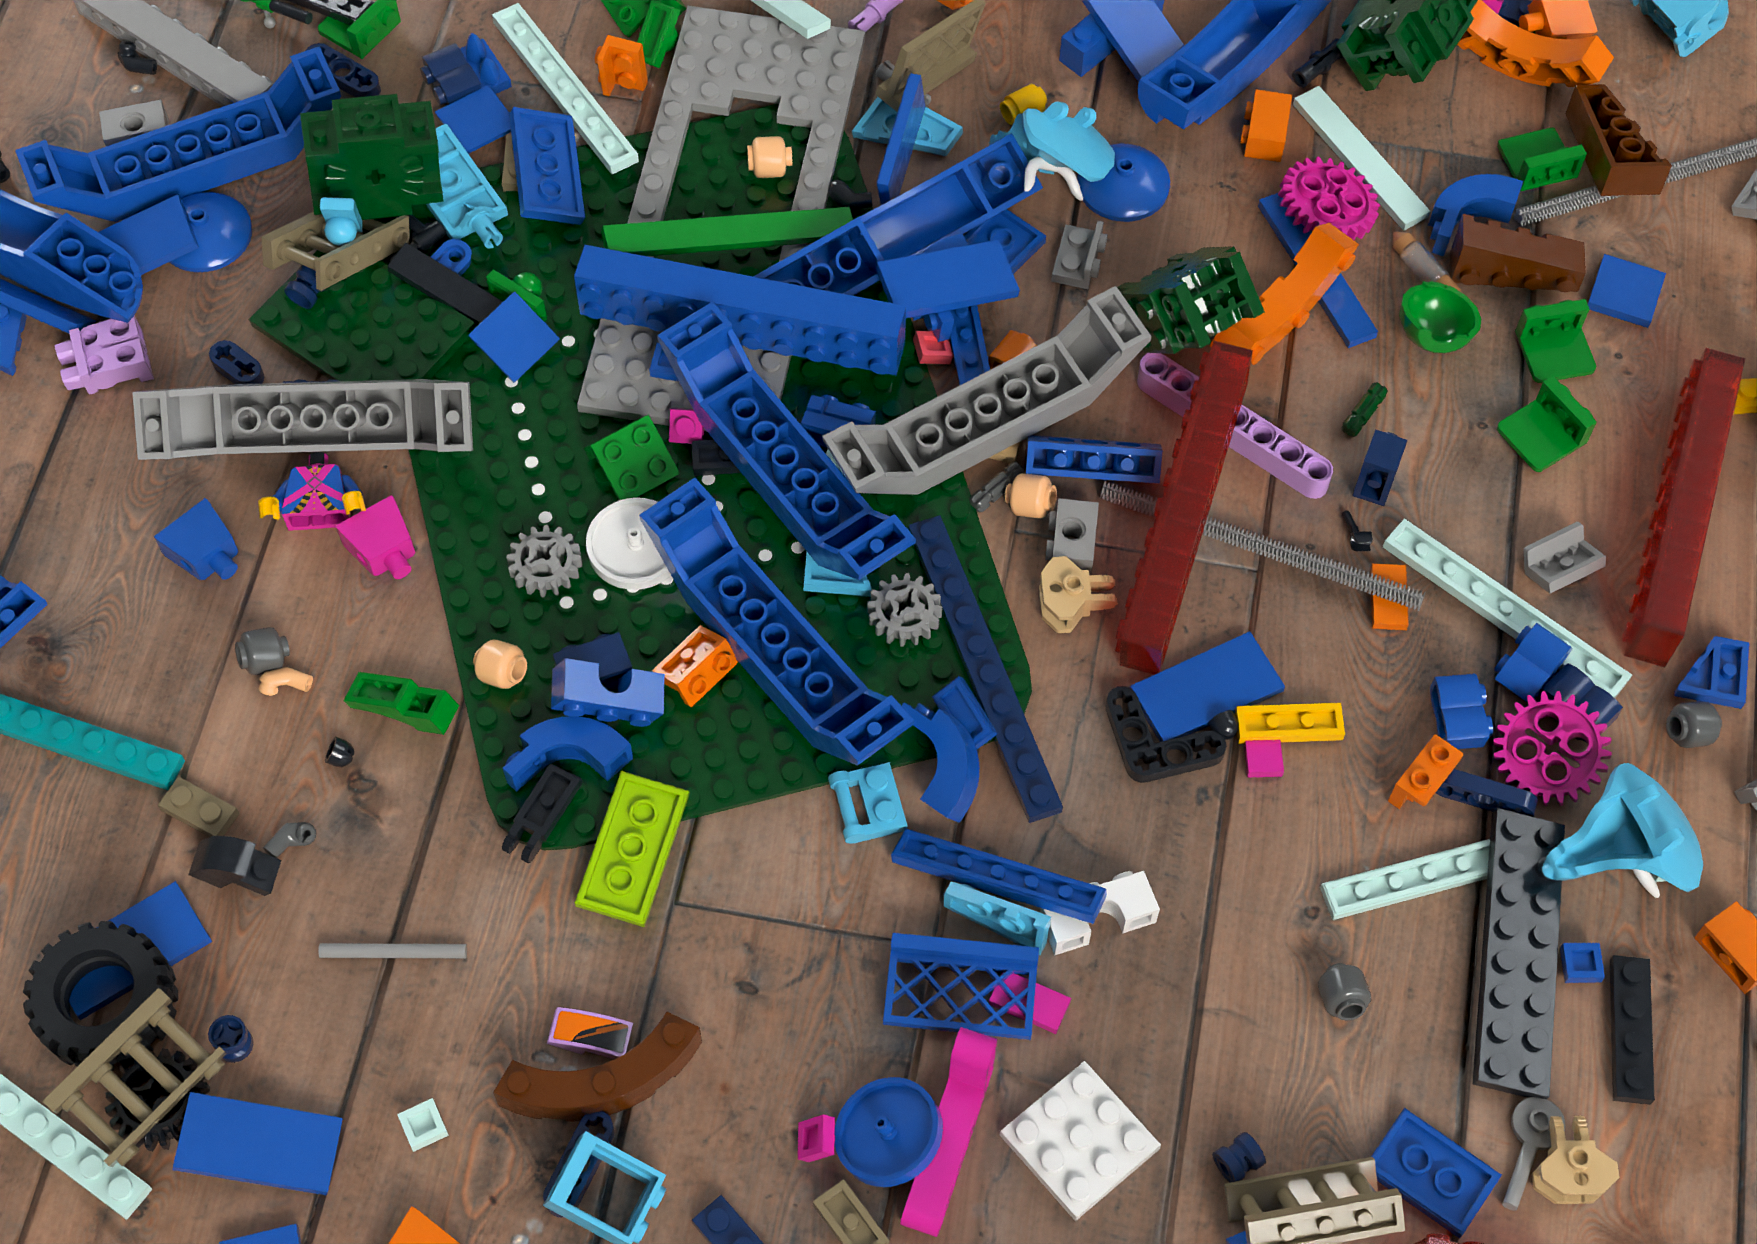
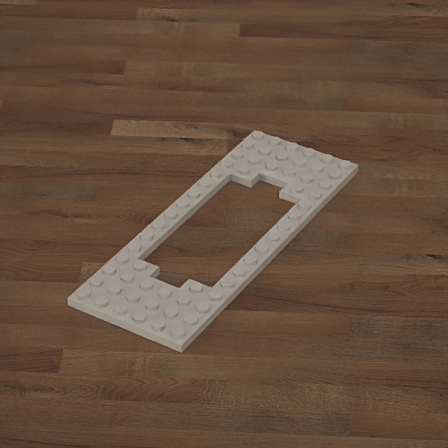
(713, 62)

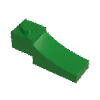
(402, 700)

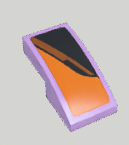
(589, 1032)

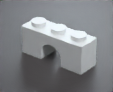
(1127, 900)

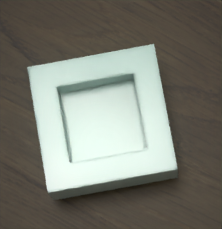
(422, 1124)

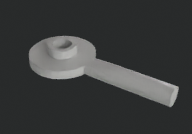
(1531, 1128)

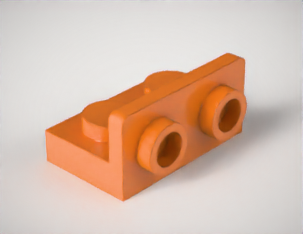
(621, 64)
(697, 664)
(1426, 773)

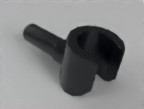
(1359, 539)

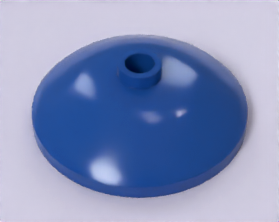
(1130, 192)
(220, 229)

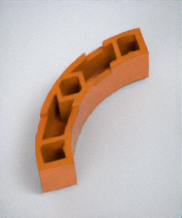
(1533, 56)
(1291, 298)

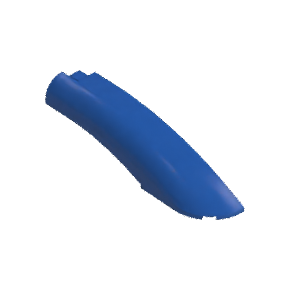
(1224, 58)
(911, 222)
(67, 260)

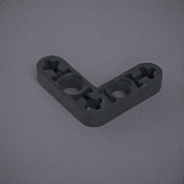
(1148, 750)

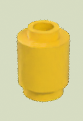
(1020, 100)

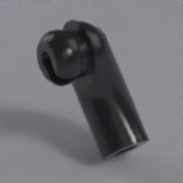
(132, 62)

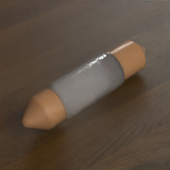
(1420, 260)

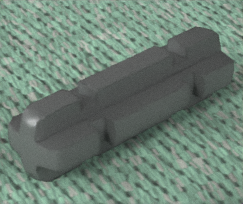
(995, 487)

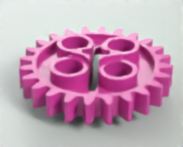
(1329, 194)
(1572, 723)

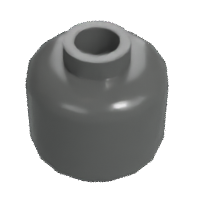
(261, 650)
(1694, 724)
(1344, 991)

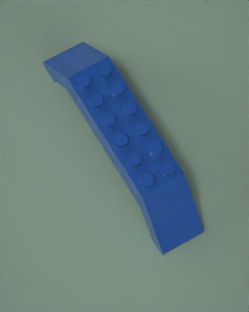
(186, 154)
(776, 450)
(767, 631)

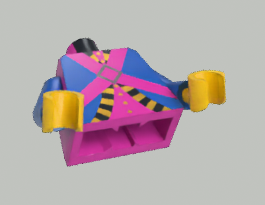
(314, 496)

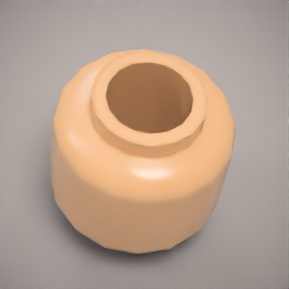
(769, 157)
(1031, 495)
(500, 664)

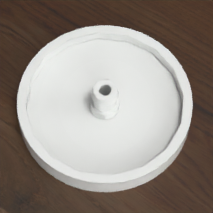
(622, 548)

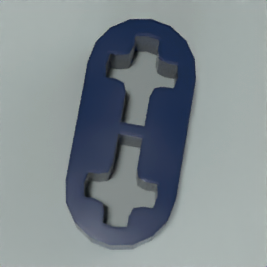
(240, 361)

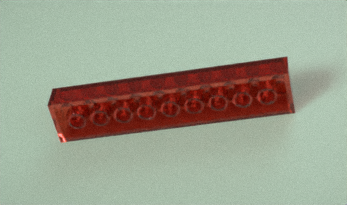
(1183, 508)
(1683, 508)

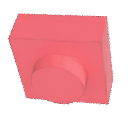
(930, 350)

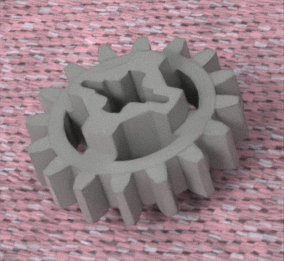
(544, 560)
(912, 620)

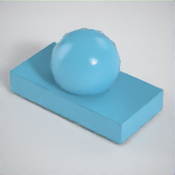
(341, 220)

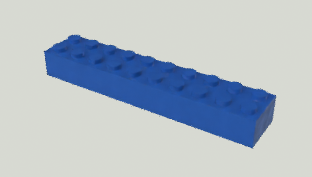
(761, 310)

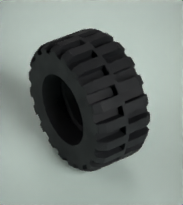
(73, 959)

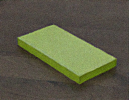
(632, 849)

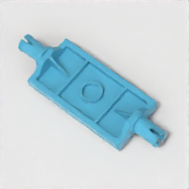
(467, 195)

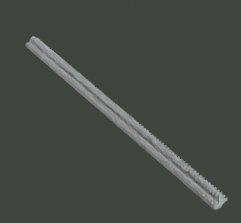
(1679, 169)
(1278, 551)

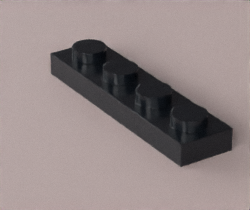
(1631, 1030)

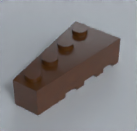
(1615, 150)
(1515, 258)

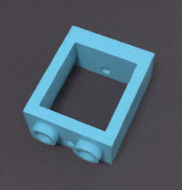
(651, 1196)

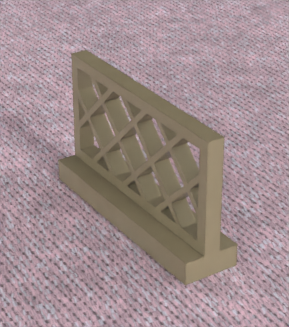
(934, 54)

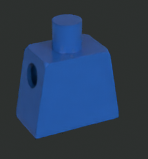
(199, 543)

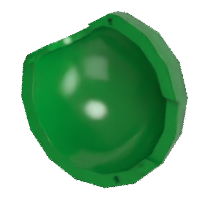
(1438, 317)

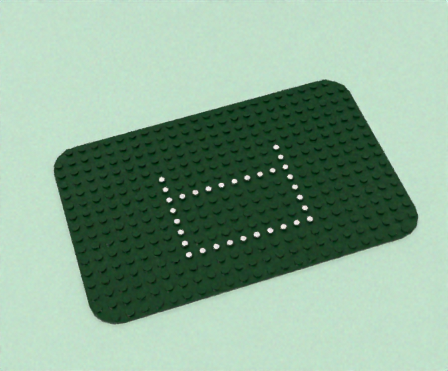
(535, 473)

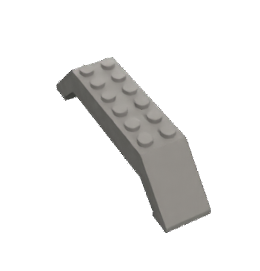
(995, 406)
(303, 418)

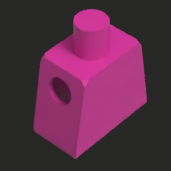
(379, 539)

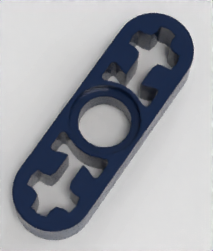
(349, 82)
(1487, 793)
(585, 1177)

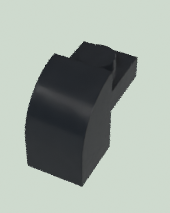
(234, 860)

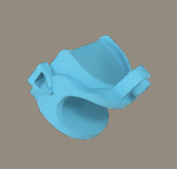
(1686, 21)

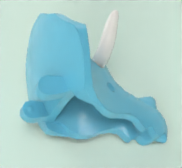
(1061, 145)
(1633, 829)

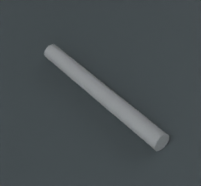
(373, 950)

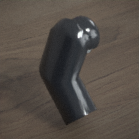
(846, 197)

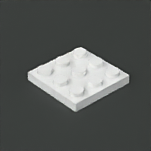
(1080, 1140)

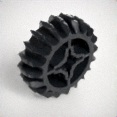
(151, 1091)

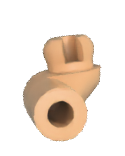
(284, 676)

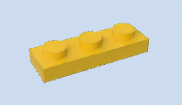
(1290, 722)

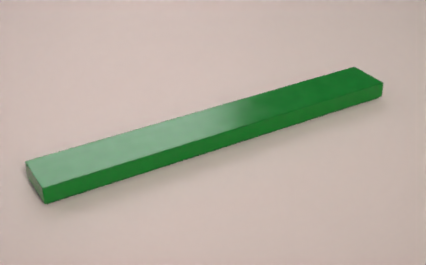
(724, 232)

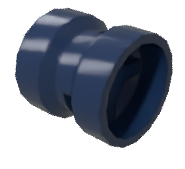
(303, 288)
(225, 1032)
(1239, 1157)

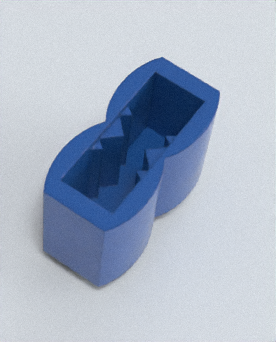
(1533, 661)
(1460, 710)

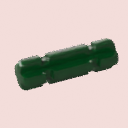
(1364, 409)

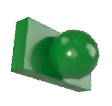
(658, 32)
(524, 284)

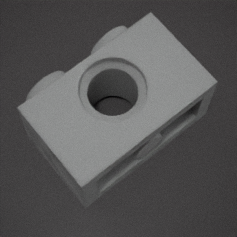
(132, 120)
(1078, 520)

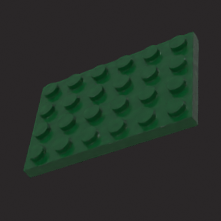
(366, 328)

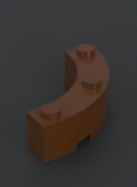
(603, 1087)

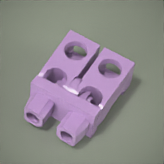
(104, 355)

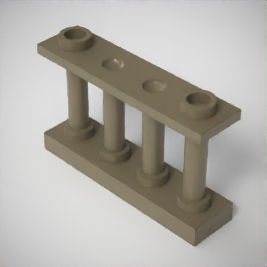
(307, 233)
(98, 1069)
(1316, 1205)

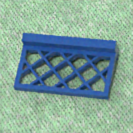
(965, 955)

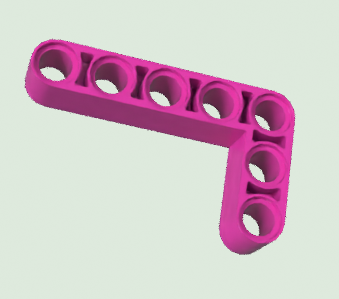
(960, 1105)

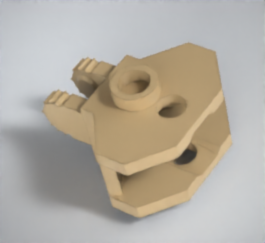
(1067, 594)
(1575, 1168)

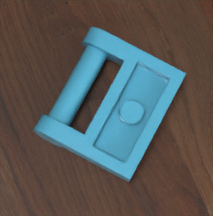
(879, 801)

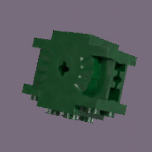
(1402, 37)
(373, 154)
(1193, 298)

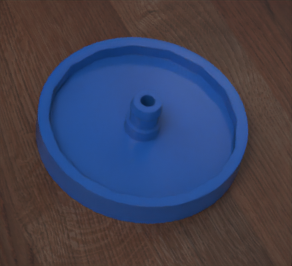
(888, 1132)

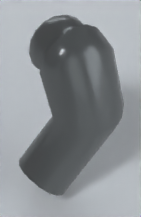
(290, 835)

